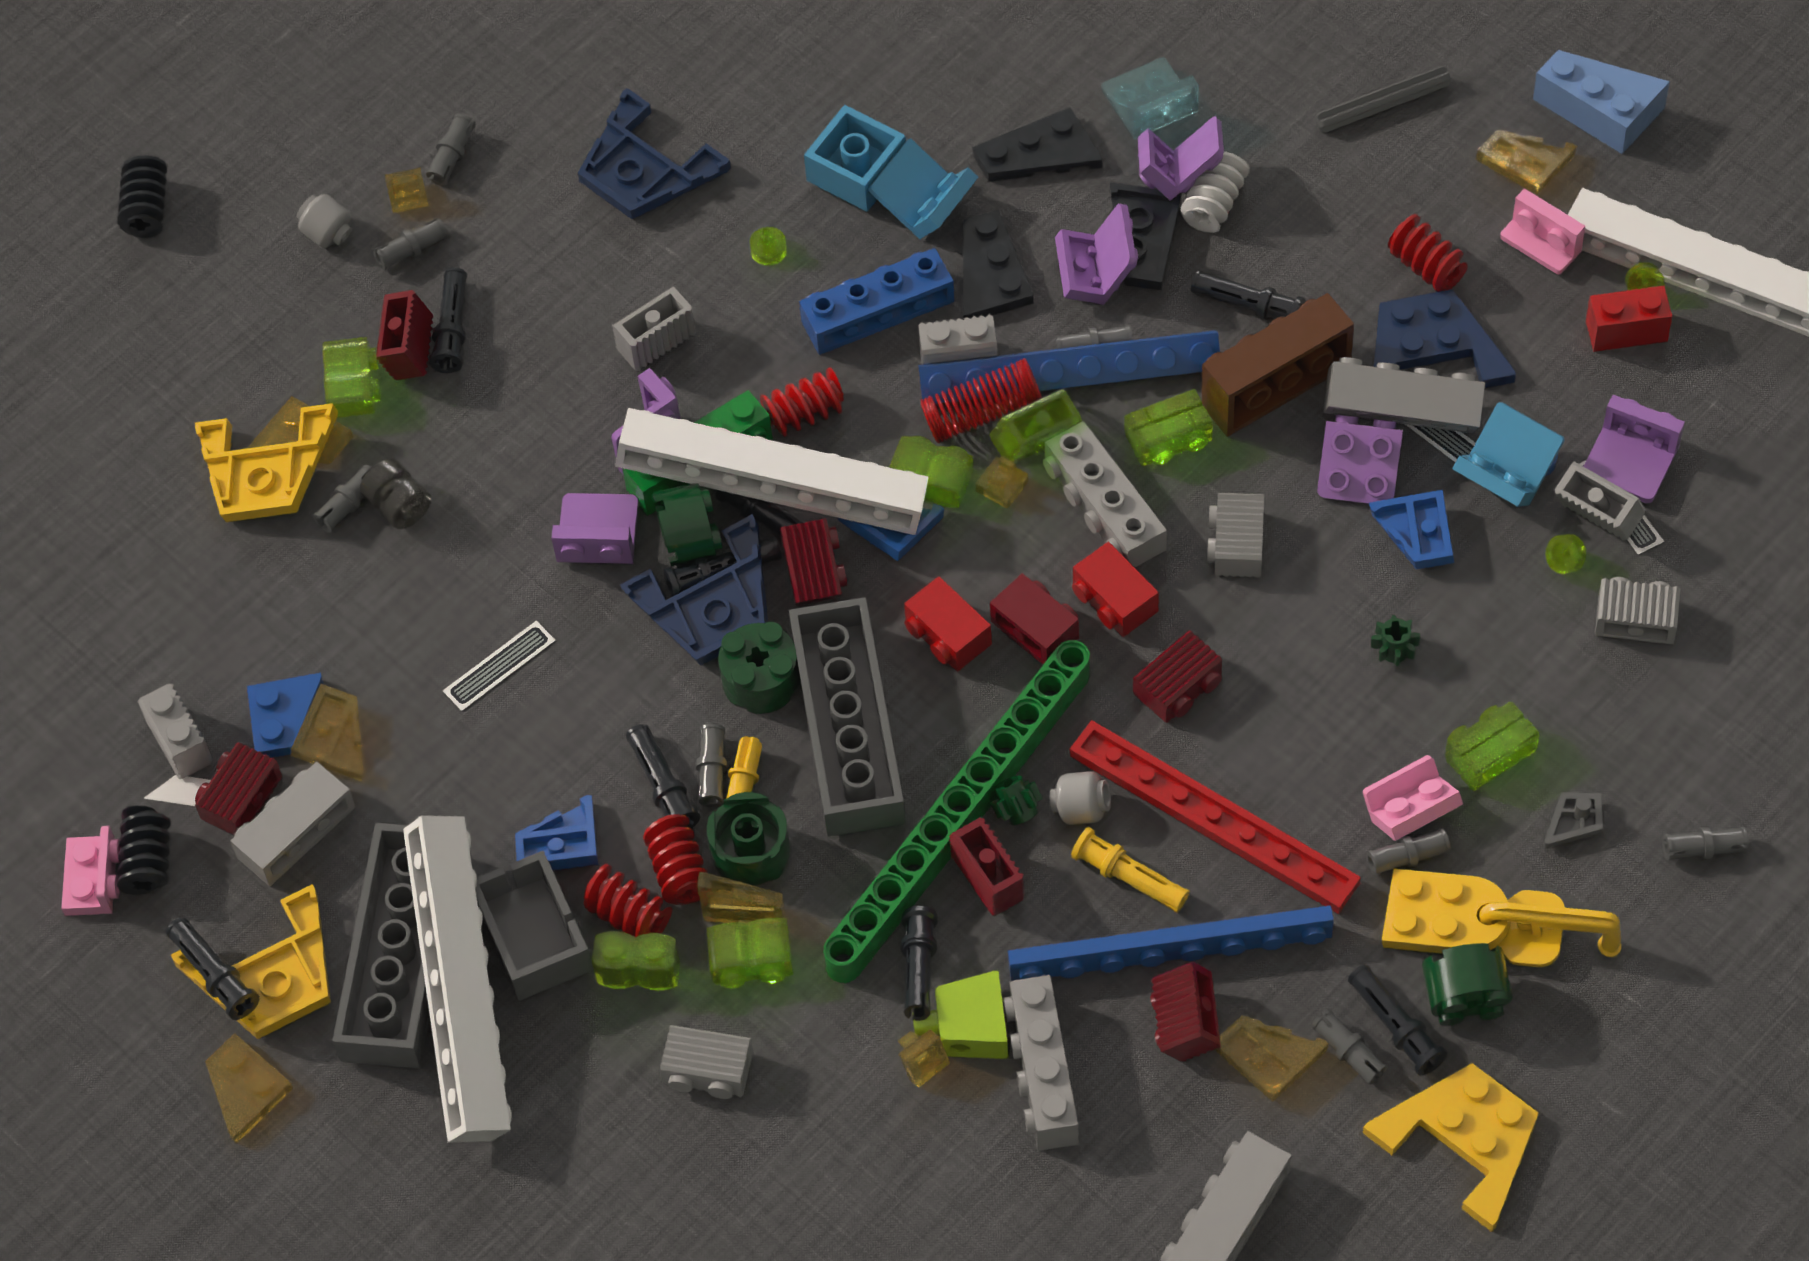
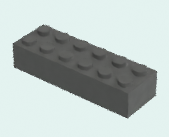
(847, 717)
(384, 989)

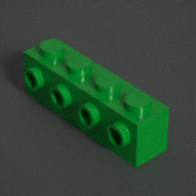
(738, 415)

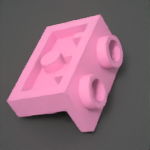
(1544, 232)
(1410, 798)
(90, 874)

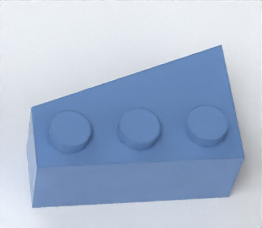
(1600, 97)

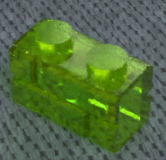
(1028, 428)
(1168, 428)
(1491, 744)

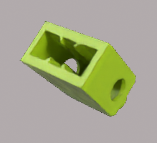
(969, 1018)

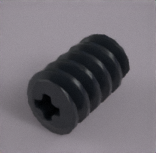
(142, 196)
(143, 850)

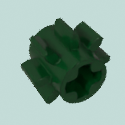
(1404, 642)
(1016, 800)

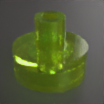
(768, 246)
(1644, 276)
(1565, 553)

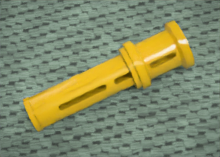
(1114, 862)

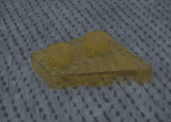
(1524, 158)
(332, 733)
(1268, 1054)
(244, 1085)

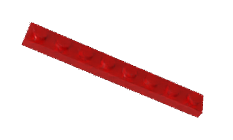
(1215, 817)

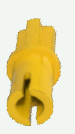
(744, 774)

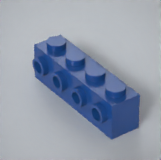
(876, 301)

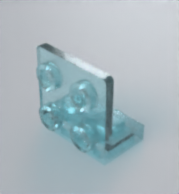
(1151, 96)

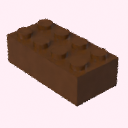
(1275, 364)

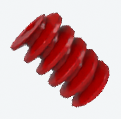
(1426, 255)
(804, 402)
(675, 858)
(621, 905)

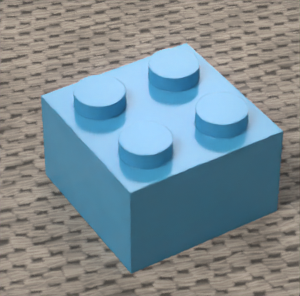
(851, 156)

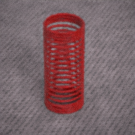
(1028, 390)

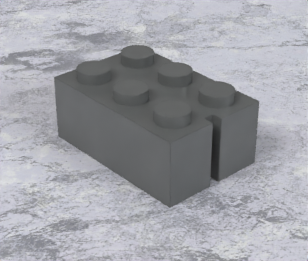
(532, 927)

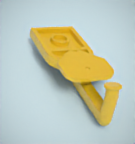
(1443, 912)

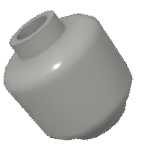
(324, 221)
(1080, 798)

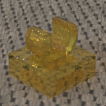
(406, 190)
(1002, 482)
(922, 1056)

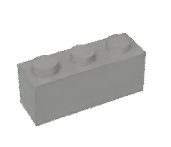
(292, 823)

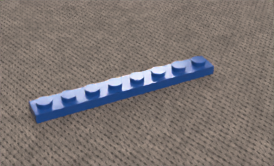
(1078, 364)
(1173, 943)

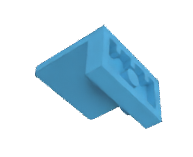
(919, 189)
(1511, 455)

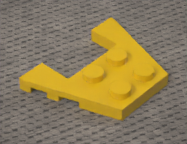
(264, 478)
(286, 975)
(1475, 1121)

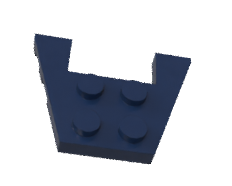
(634, 173)
(1437, 330)
(714, 606)

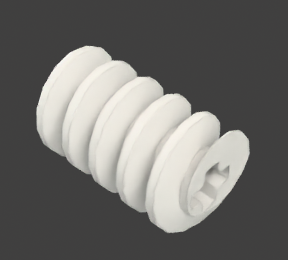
(1214, 194)

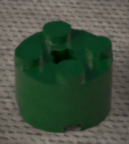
(686, 523)
(759, 667)
(748, 839)
(1467, 983)

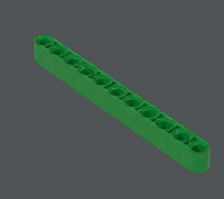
(943, 821)

